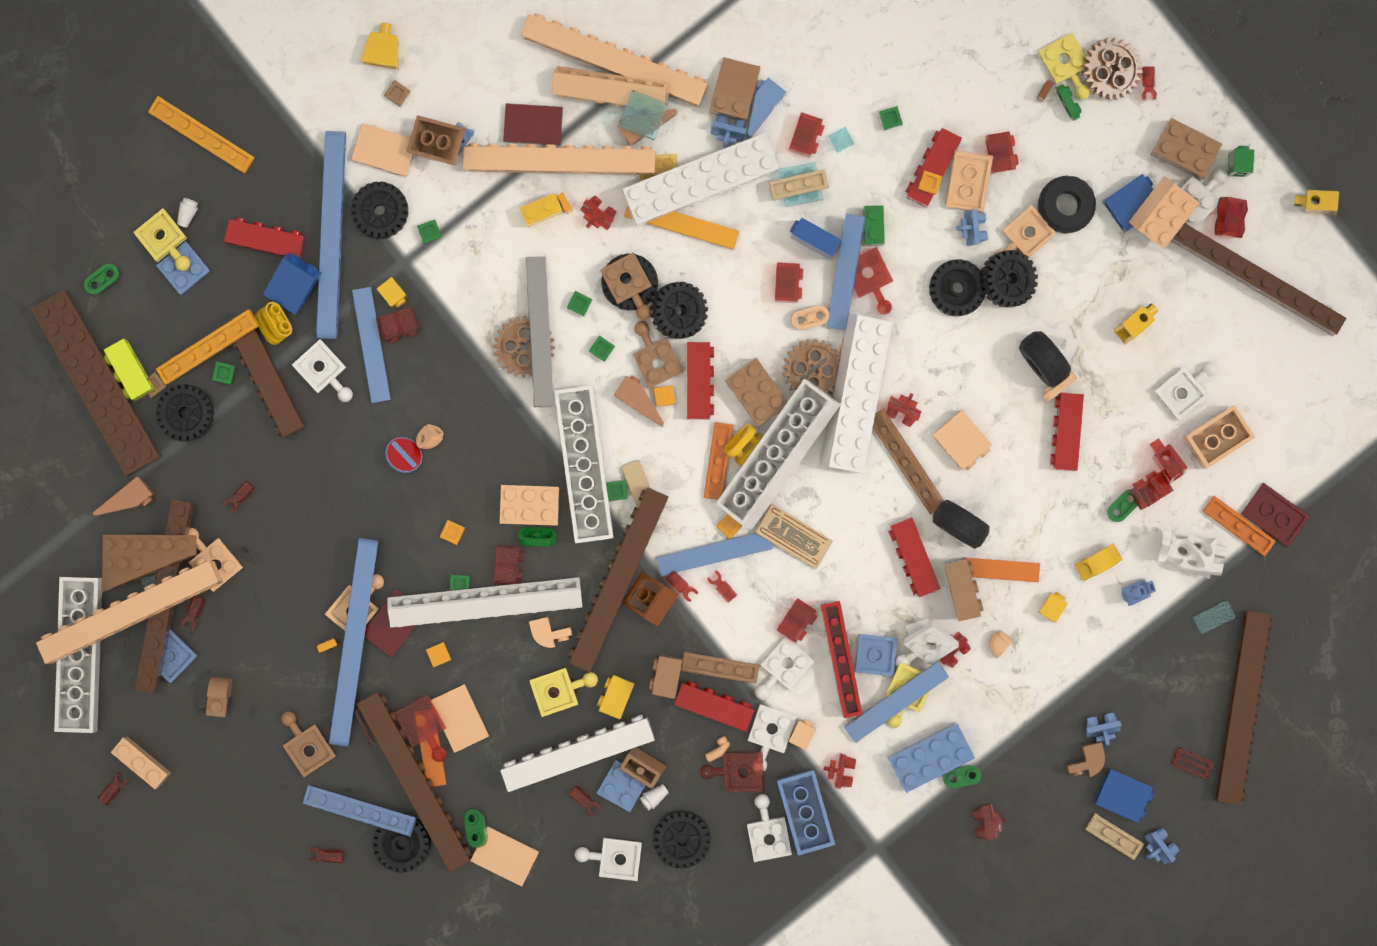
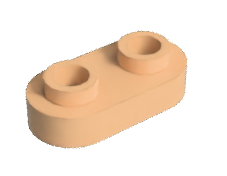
(810, 317)
(1053, 391)

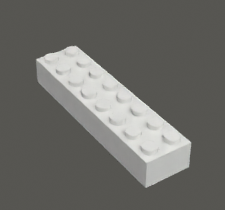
(700, 179)
(857, 392)
(778, 454)
(583, 464)
(78, 673)
(577, 754)

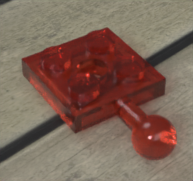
(880, 278)
(433, 725)
(733, 779)

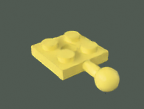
(1062, 72)
(160, 248)
(903, 675)
(561, 680)

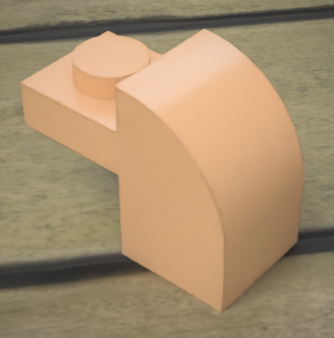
(545, 636)

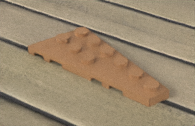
(136, 556)

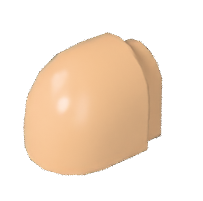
(429, 437)
(999, 643)

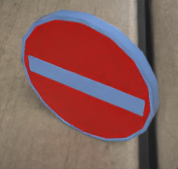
(403, 455)

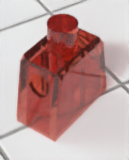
(1172, 468)

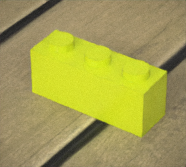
(128, 370)

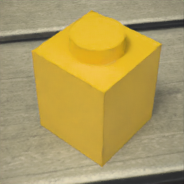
(392, 293)
(1053, 606)

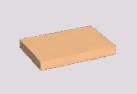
(382, 150)
(969, 180)
(460, 718)
(505, 856)

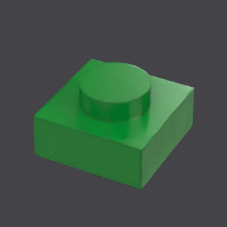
(890, 118)
(429, 231)
(579, 303)
(601, 348)
(223, 373)
(617, 490)
(459, 582)

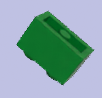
(1240, 162)
(874, 225)

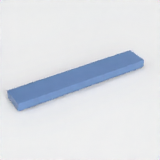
(846, 271)
(371, 345)
(713, 553)
(896, 701)
(359, 810)

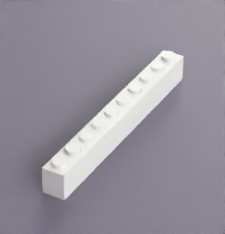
(484, 602)

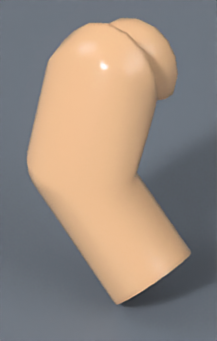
(719, 751)

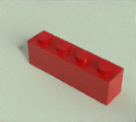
(936, 162)
(264, 239)
(698, 380)
(1068, 431)
(915, 557)
(714, 706)

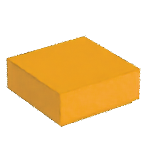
(930, 182)
(564, 203)
(664, 396)
(729, 526)
(452, 532)
(327, 645)
(438, 654)

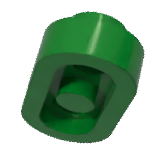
(1072, 109)
(100, 276)
(1123, 506)
(537, 536)
(962, 776)
(477, 827)

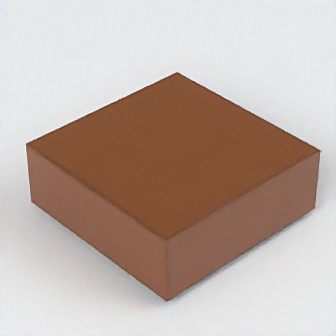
(1044, 91)

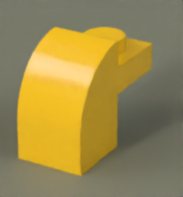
(1098, 562)

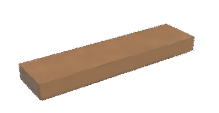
(720, 667)

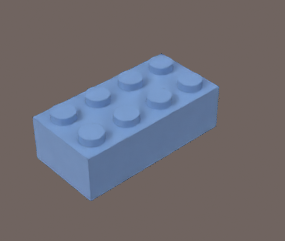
(931, 757)
(805, 812)

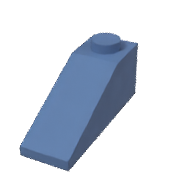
(766, 99)

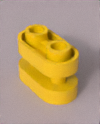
(273, 323)
(743, 444)

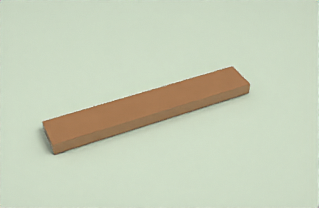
(907, 461)

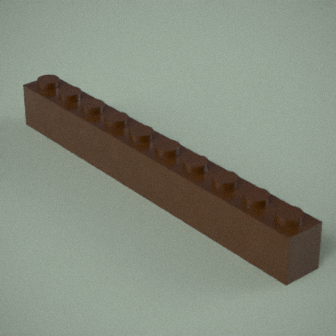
(1259, 279)
(618, 580)
(160, 624)
(1243, 707)
(414, 782)

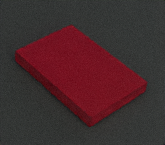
(533, 124)
(1275, 514)
(382, 635)

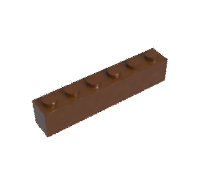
(269, 383)

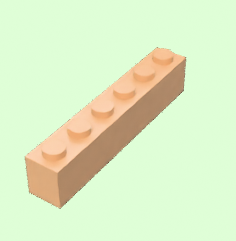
(604, 86)

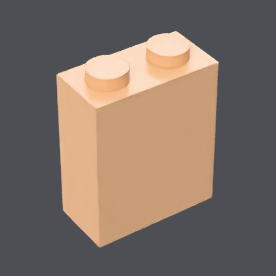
(962, 441)

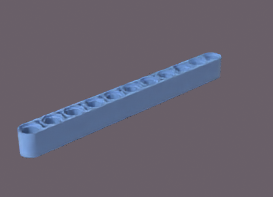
(331, 234)
(353, 642)

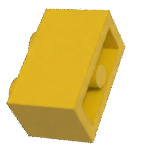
(541, 210)
(616, 696)

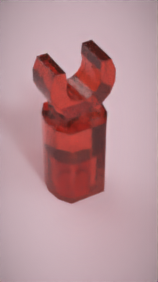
(1148, 82)
(240, 495)
(680, 584)
(723, 588)
(193, 611)
(112, 790)
(583, 799)
(327, 855)

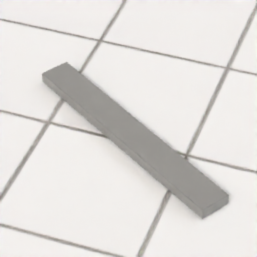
(539, 332)

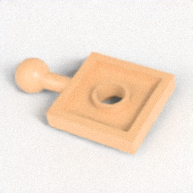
(1016, 229)
(218, 551)
(338, 610)

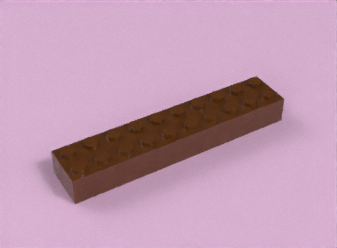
(96, 383)

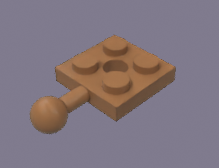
(638, 283)
(646, 356)
(296, 746)

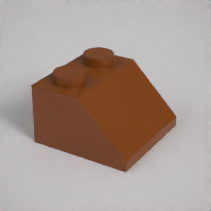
(650, 598)

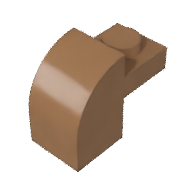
(218, 693)
(1093, 760)

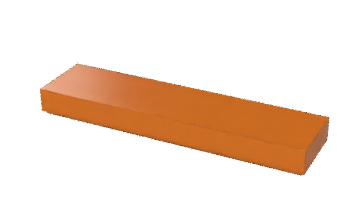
(718, 461)
(1239, 526)
(1005, 569)
(434, 769)

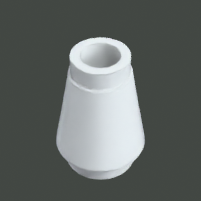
(186, 212)
(653, 797)

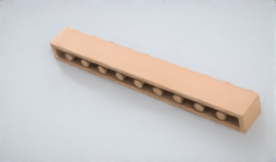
(611, 59)
(559, 160)
(129, 612)

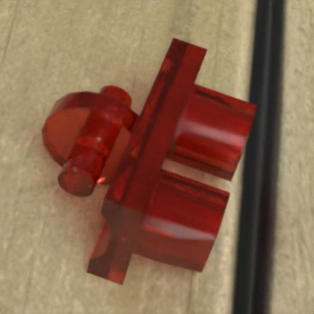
(595, 215)
(906, 406)
(963, 647)
(844, 762)
(990, 820)

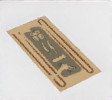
(794, 536)

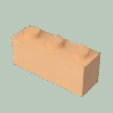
(141, 762)

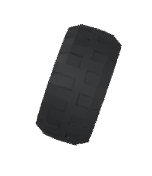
(1080, 191)
(1045, 358)
(961, 524)

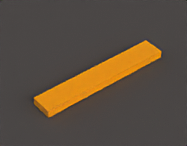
(201, 135)
(695, 228)
(207, 347)

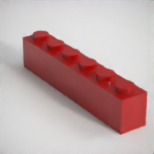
(841, 659)

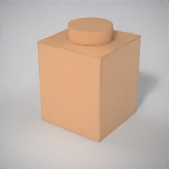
(802, 734)

